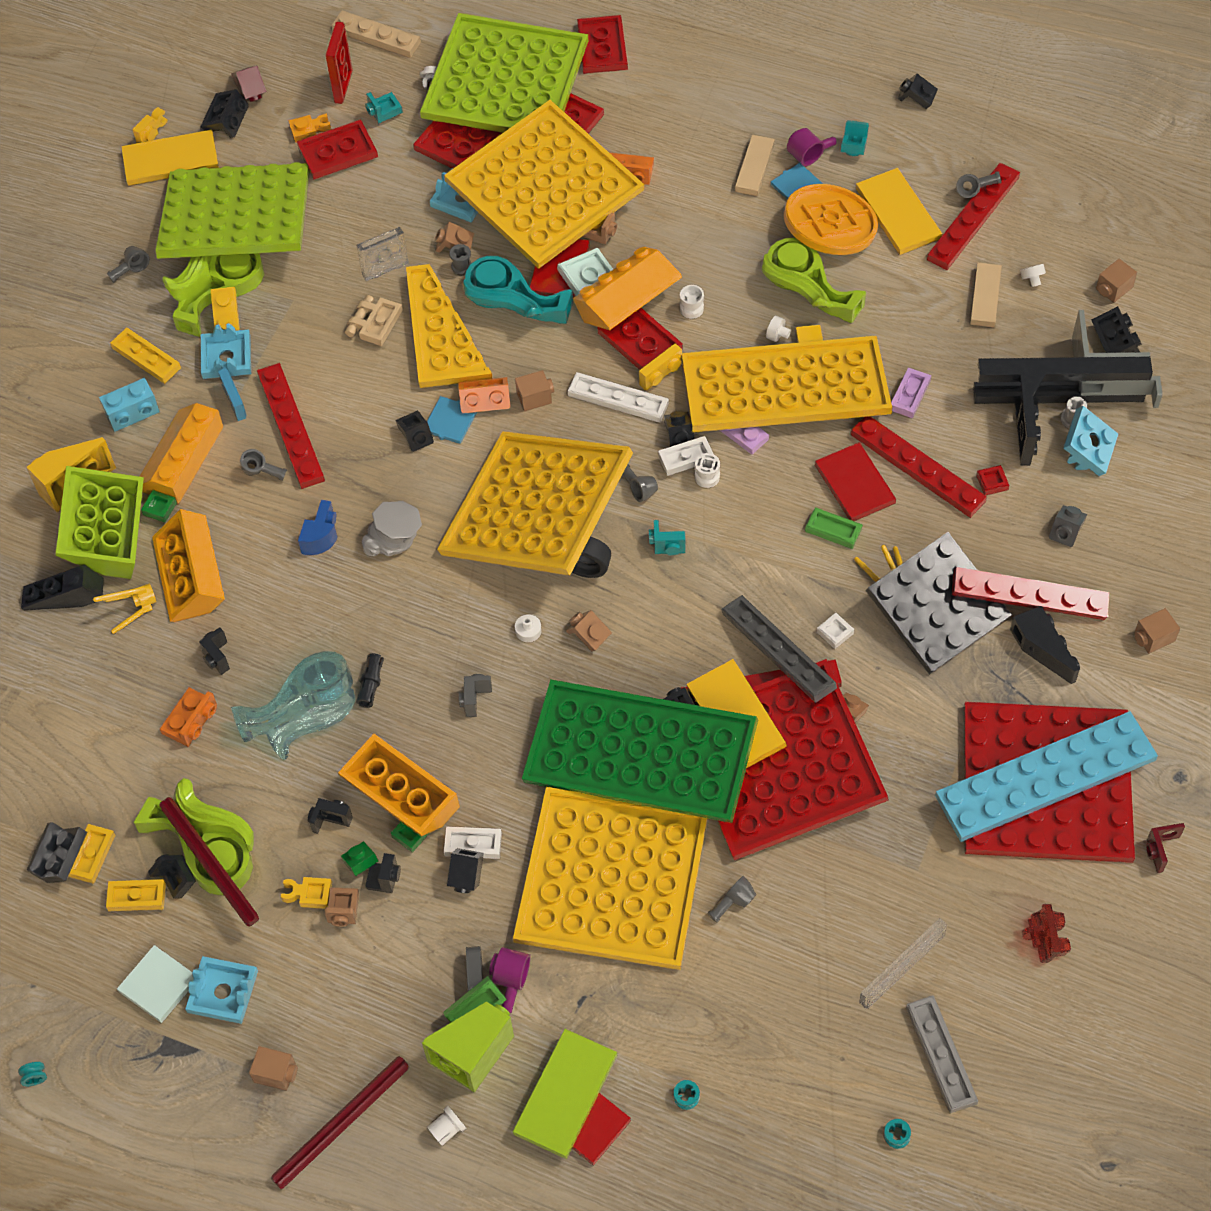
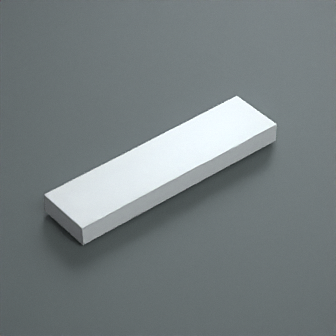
(618, 397)

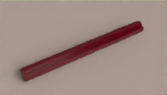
(209, 862)
(339, 1122)

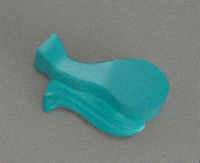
(499, 284)

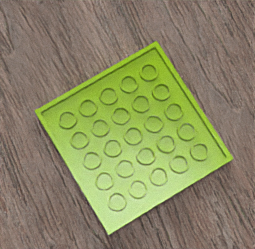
(501, 72)
(233, 210)

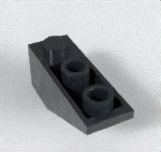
(63, 590)
(1040, 640)

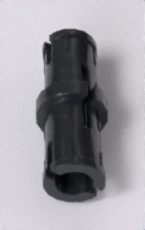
(370, 680)

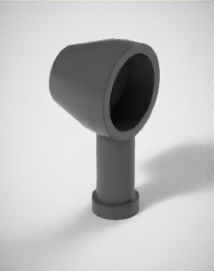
(976, 183)
(135, 260)
(256, 458)
(641, 486)
(740, 894)

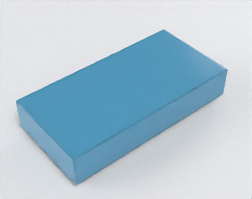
(232, 394)

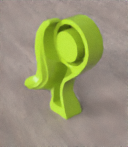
(801, 270)
(205, 273)
(222, 831)

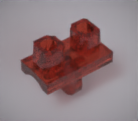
(1043, 933)

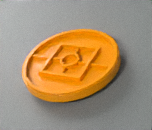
(830, 219)

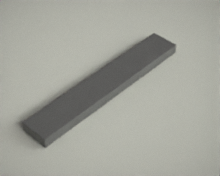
(779, 649)

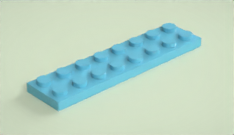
(1045, 776)

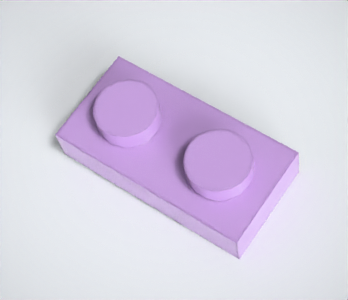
(910, 392)
(748, 438)

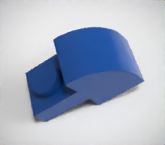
(320, 534)

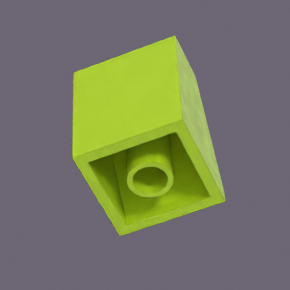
(470, 1044)

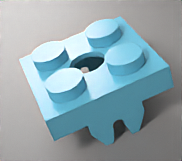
(445, 201)
(225, 340)
(1080, 444)
(210, 975)

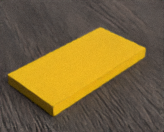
(156, 158)
(899, 211)
(729, 690)

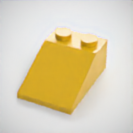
(49, 469)

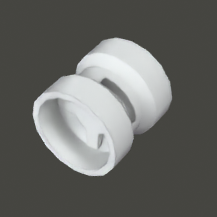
(691, 301)
(707, 470)

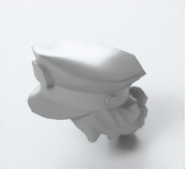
(392, 529)

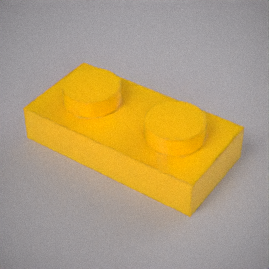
(225, 307)
(661, 366)
(92, 853)
(136, 895)

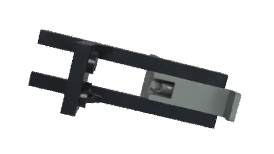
(1056, 380)

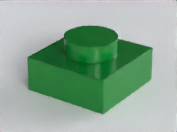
(159, 506)
(407, 837)
(359, 858)

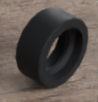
(593, 559)

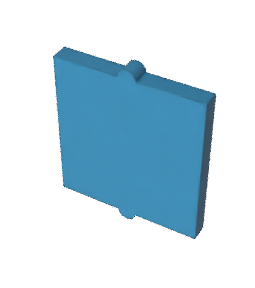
(793, 180)
(448, 420)

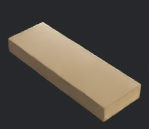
(754, 165)
(986, 295)

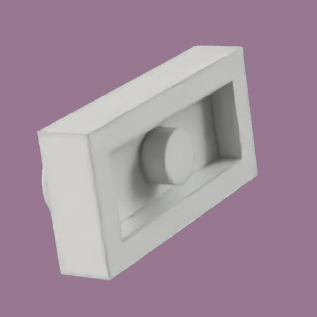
(683, 455)
(473, 839)

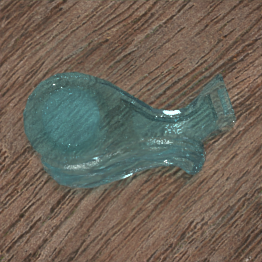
(309, 701)

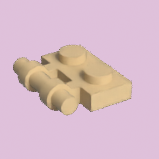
(379, 323)

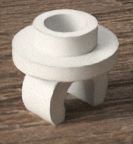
(427, 74)

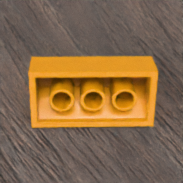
(626, 288)
(182, 451)
(187, 566)
(400, 786)

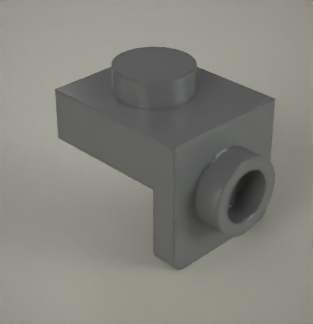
(1067, 525)
(472, 685)

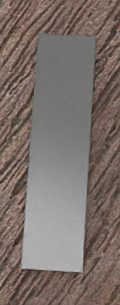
(941, 1054)

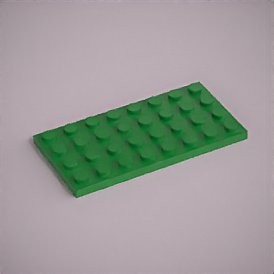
(641, 750)

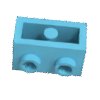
(129, 404)

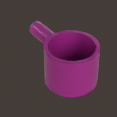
(807, 146)
(510, 970)

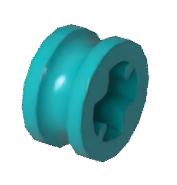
(32, 1074)
(691, 1102)
(903, 1142)

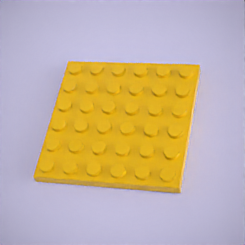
(544, 183)
(535, 502)
(611, 879)

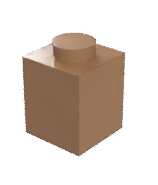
(1116, 280)
(534, 390)
(1156, 631)
(273, 1068)

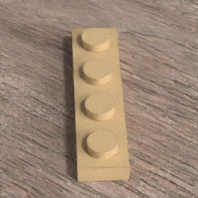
(378, 34)

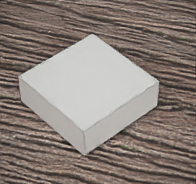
(835, 630)

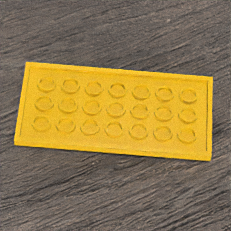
(785, 384)

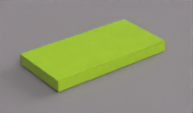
(565, 1093)

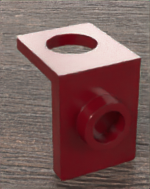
(1155, 847)

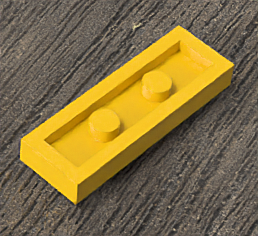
(145, 355)

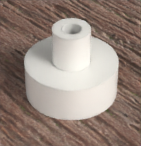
(1033, 273)
(777, 329)
(528, 628)

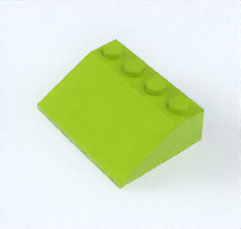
(100, 520)

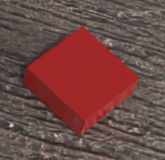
(992, 480)

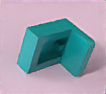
(383, 107)
(855, 138)
(667, 542)

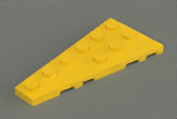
(440, 338)

